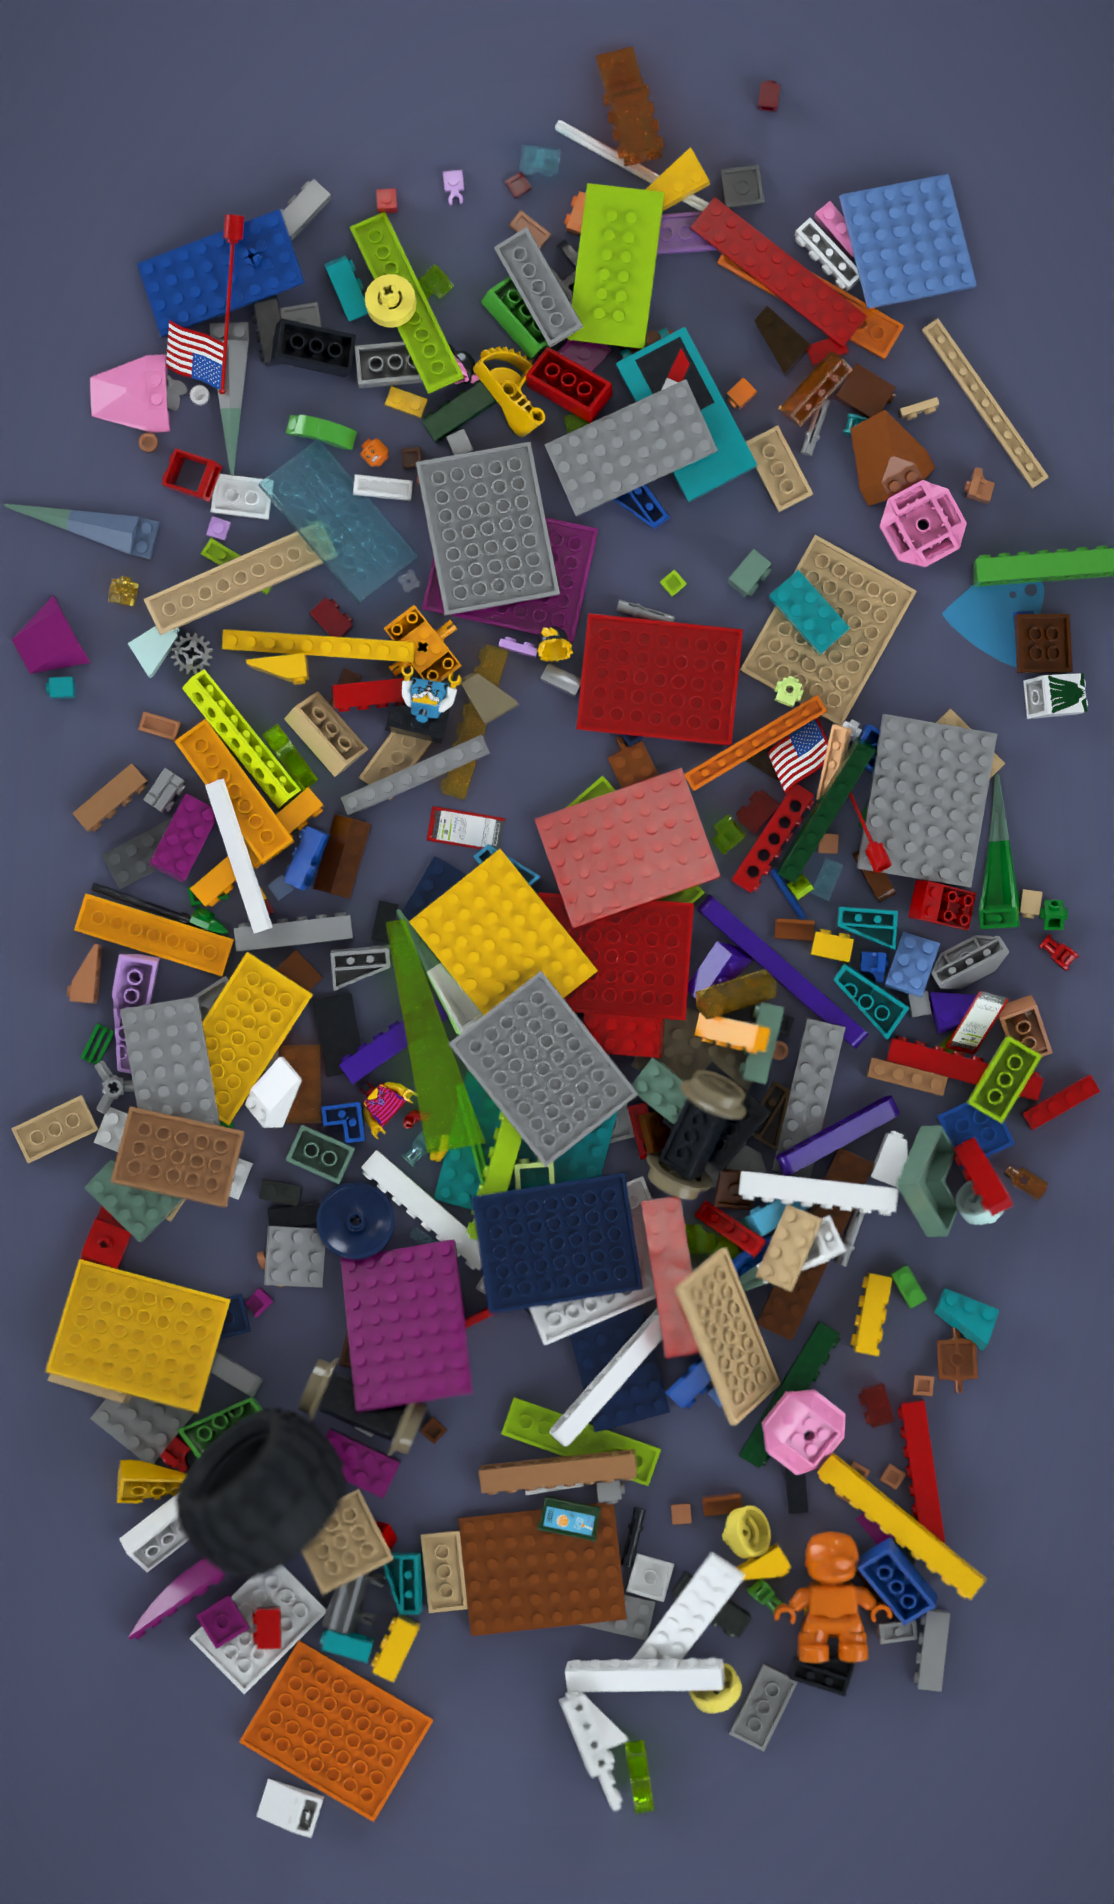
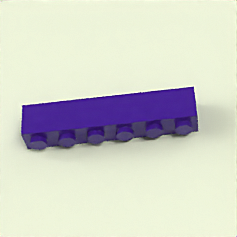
(379, 1051)

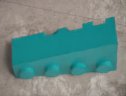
(874, 1001)

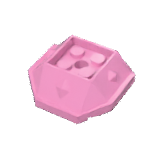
(928, 504)
(790, 1420)

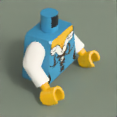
(428, 697)

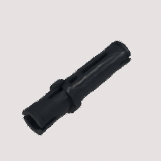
(635, 1529)

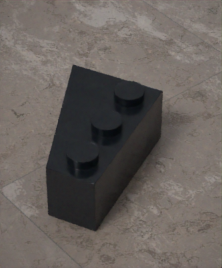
(403, 722)

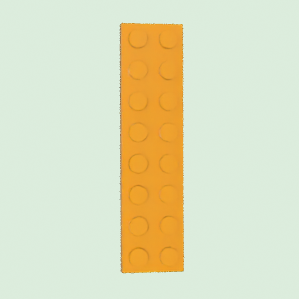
(215, 762)
(154, 934)

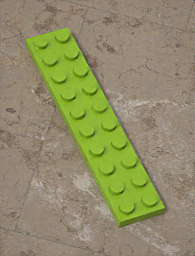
(422, 332)

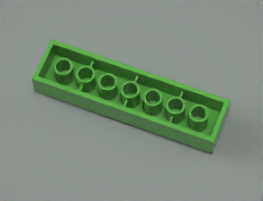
(1043, 566)

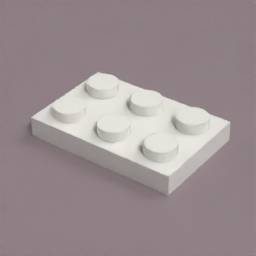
(240, 497)

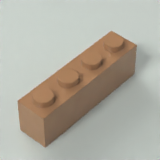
(110, 798)
(906, 1076)

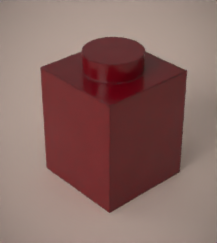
(768, 96)

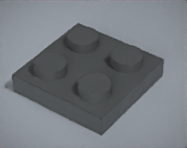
(742, 186)

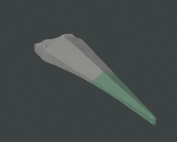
(235, 373)

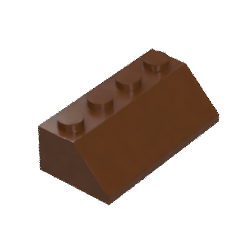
(342, 856)

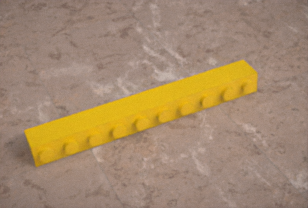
(901, 1525)

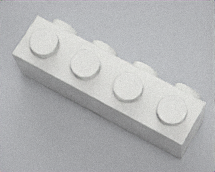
(828, 254)

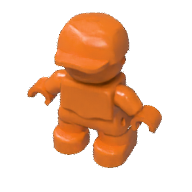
(831, 1601)

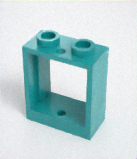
(348, 1645)

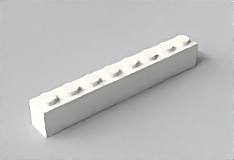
(818, 1191)
(421, 1205)
(645, 1675)

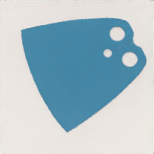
(986, 617)

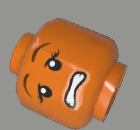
(374, 452)

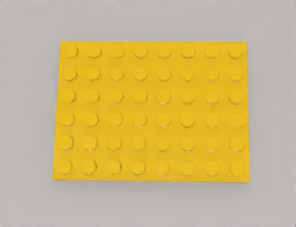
(499, 935)
(138, 1336)

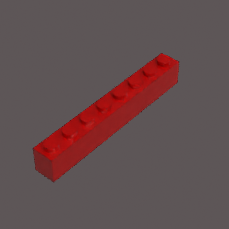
(950, 1065)
(921, 1466)

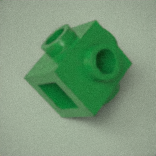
(1053, 914)

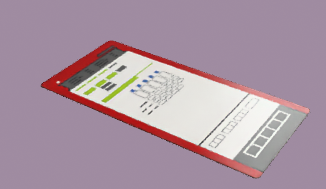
(464, 828)
(977, 1022)

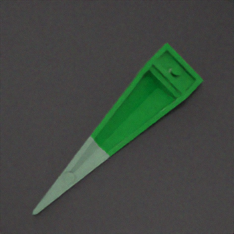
(999, 895)

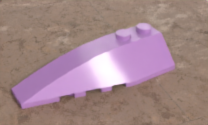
(131, 988)

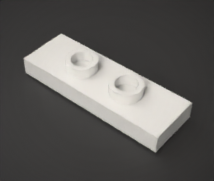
(382, 487)

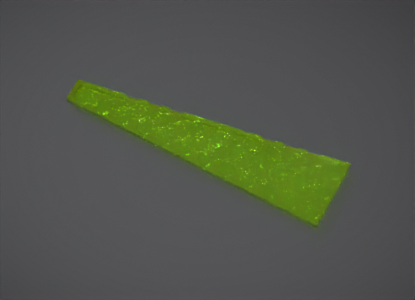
(440, 1090)

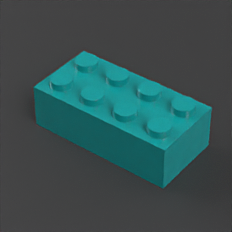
(808, 612)

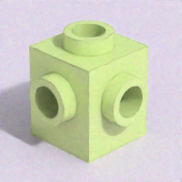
(788, 698)

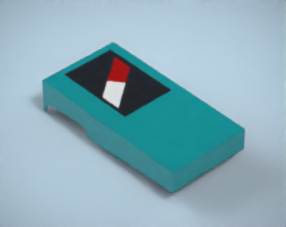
(669, 363)

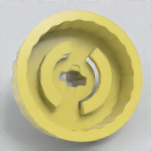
(385, 291)
(738, 1533)
(719, 1700)

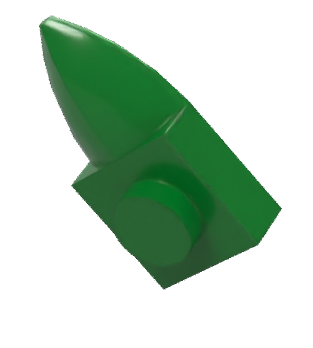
(206, 920)

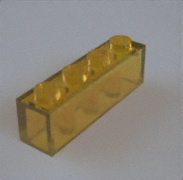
(736, 994)

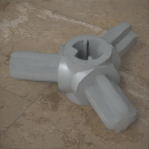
(108, 1096)

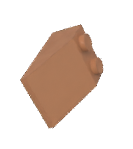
(87, 980)
(1023, 1023)

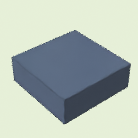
(280, 888)

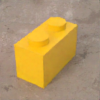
(832, 946)

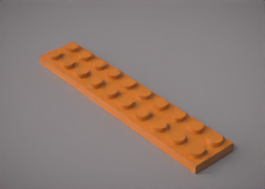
(875, 334)

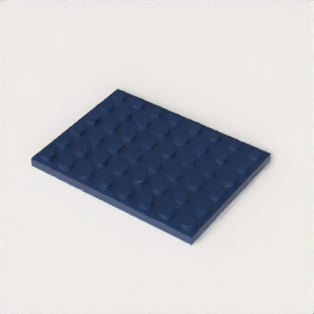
(556, 1243)

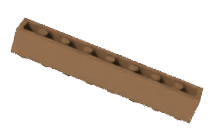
(558, 1471)

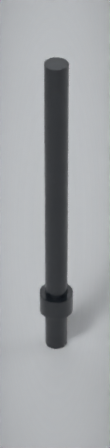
(180, 917)

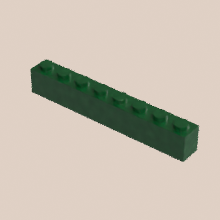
(825, 809)
(798, 1378)

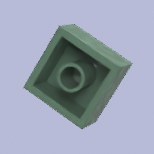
(749, 573)

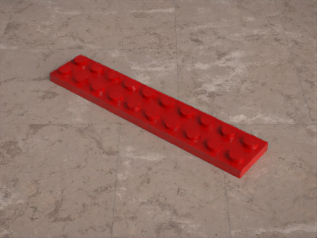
(778, 272)

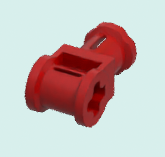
(1058, 952)

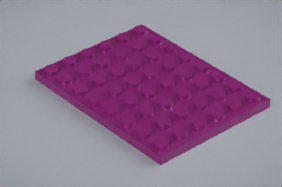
(572, 555)
(406, 1326)

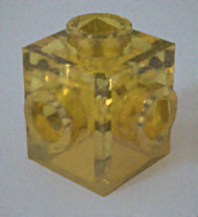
(123, 591)

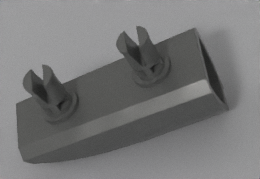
(347, 1603)

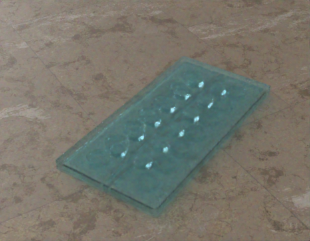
(336, 524)

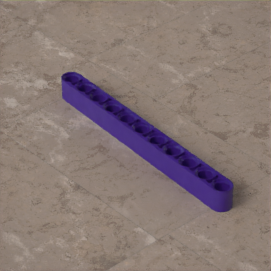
(780, 969)

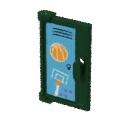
(562, 1518)

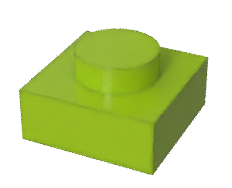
(673, 583)
(800, 887)

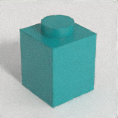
(61, 687)

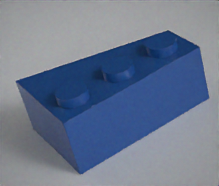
(645, 506)

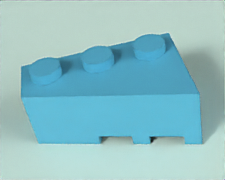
(766, 1218)

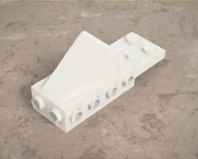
(594, 1737)

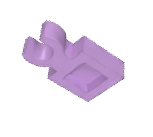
(453, 183)

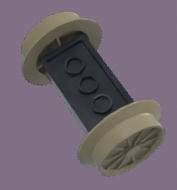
(695, 1134)
(340, 1403)

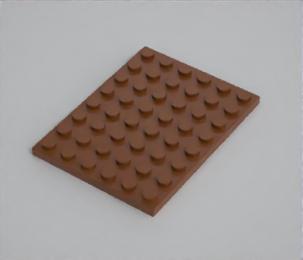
(539, 1577)

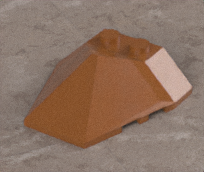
(887, 458)

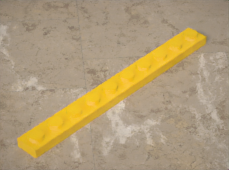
(318, 645)

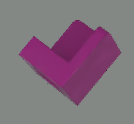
(259, 1302)

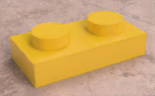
(406, 402)

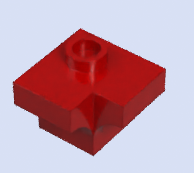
(176, 1454)

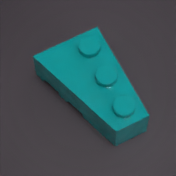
(870, 924)

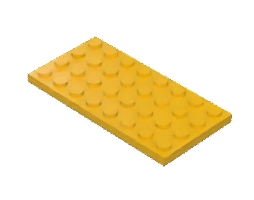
(248, 1029)

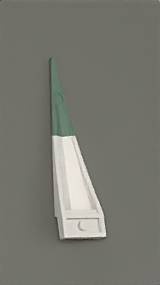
(455, 1001)
(825, 1246)

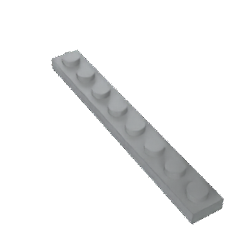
(415, 775)

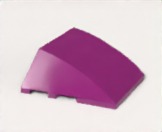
(49, 641)

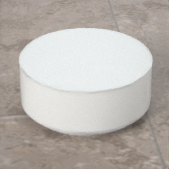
(199, 395)

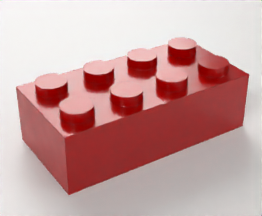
(569, 385)
(627, 1034)

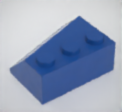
(306, 857)
(690, 1384)

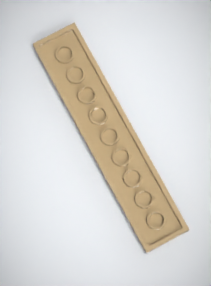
(231, 582)

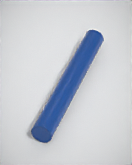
(788, 894)

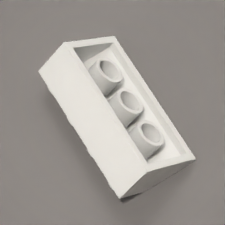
(155, 1536)

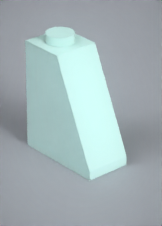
(153, 648)

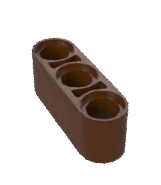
(878, 882)

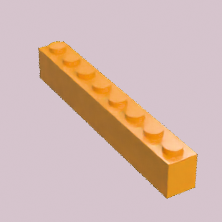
(222, 877)

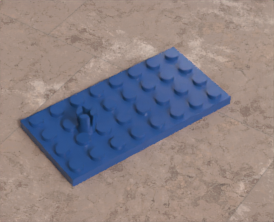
(193, 279)

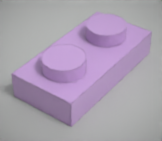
(526, 649)

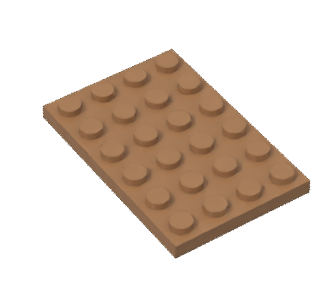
(177, 1157)

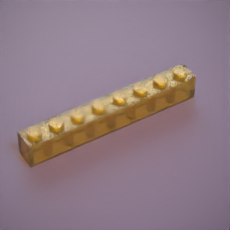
(491, 668)

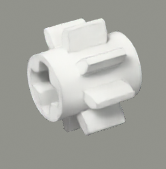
(855, 730)

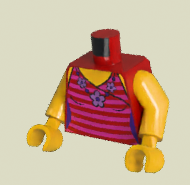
(383, 1103)

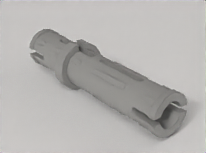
(808, 447)
(636, 610)
(850, 1236)

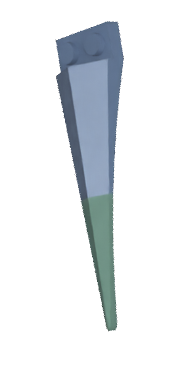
(121, 532)

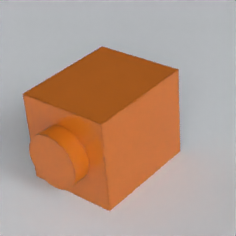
(740, 394)

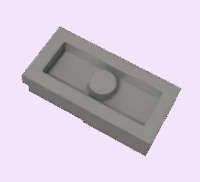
(896, 1632)

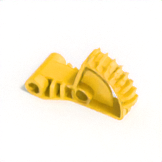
(517, 409)

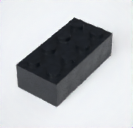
(313, 348)

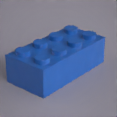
(897, 1581)

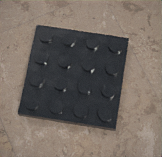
(736, 1131)

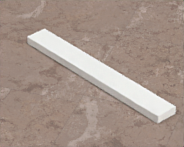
(238, 856)

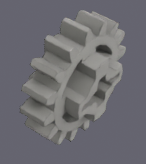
(179, 650)

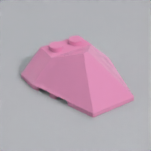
(133, 394)

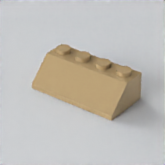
(326, 733)

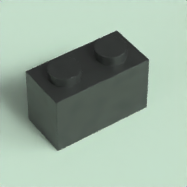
(280, 1192)

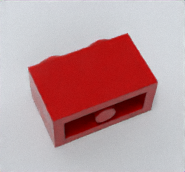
(268, 1628)

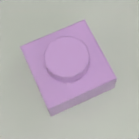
(218, 528)

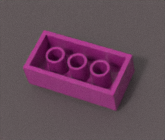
(183, 838)
(364, 1464)

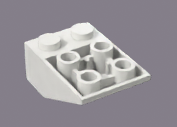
(290, 1807)

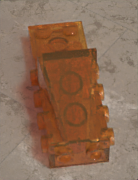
(629, 107)

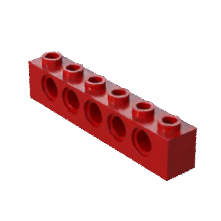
(741, 876)

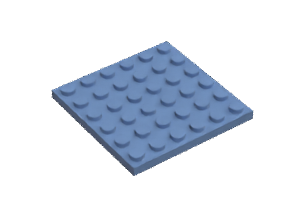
(907, 241)

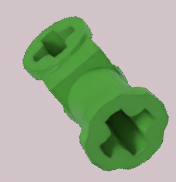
(763, 1593)

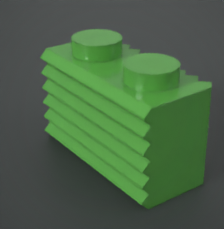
(908, 1286)

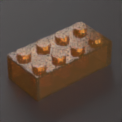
(308, 1065)

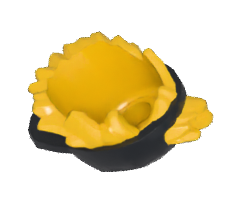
(554, 644)

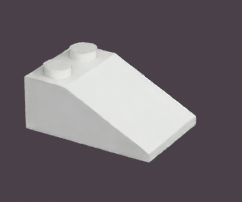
(274, 1094)

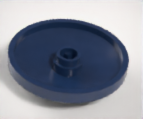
(355, 1221)

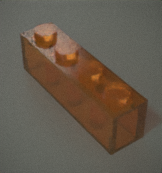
(815, 389)

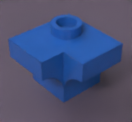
(875, 964)

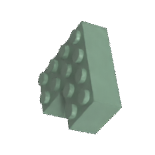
(924, 1181)
(133, 1208)

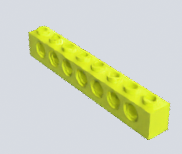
(241, 738)

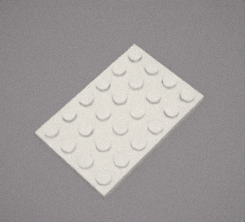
(299, 1613)

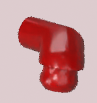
(411, 1119)

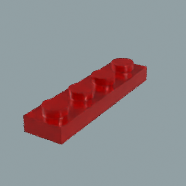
(730, 1228)

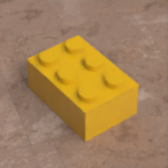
(395, 1647)

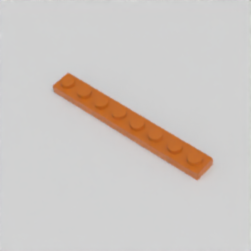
(755, 743)

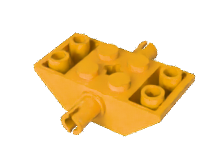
(438, 659)

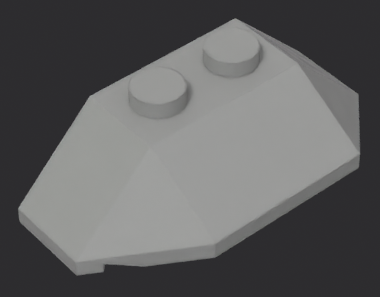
(969, 961)

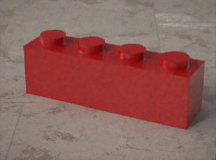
(366, 694)
(1060, 1102)
(983, 1177)

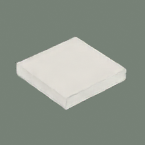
(650, 1577)

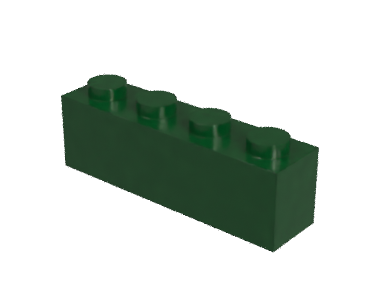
(458, 412)

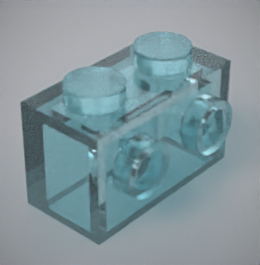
(540, 160)

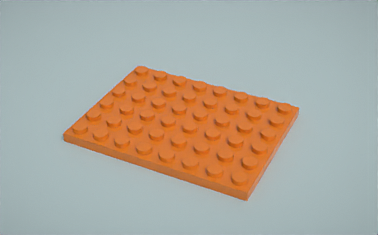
(336, 1730)

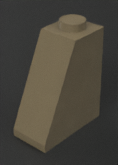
(487, 698)

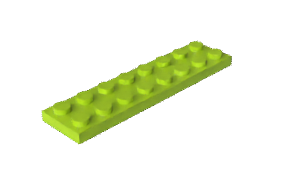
(533, 1425)

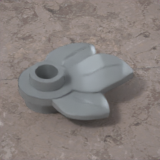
(174, 390)

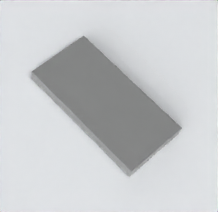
(763, 1707)

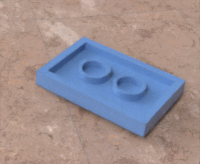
(912, 964)

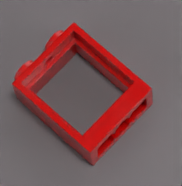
(207, 482)

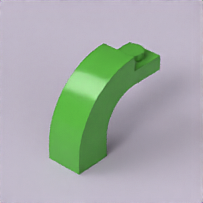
(321, 430)

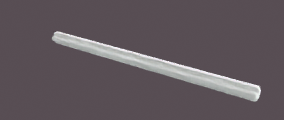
(612, 155)

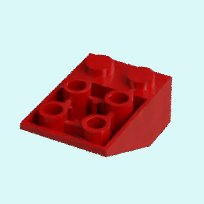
(942, 905)

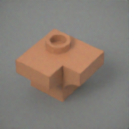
(978, 487)

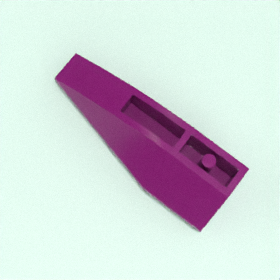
(180, 1591)

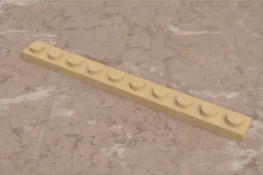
(985, 403)

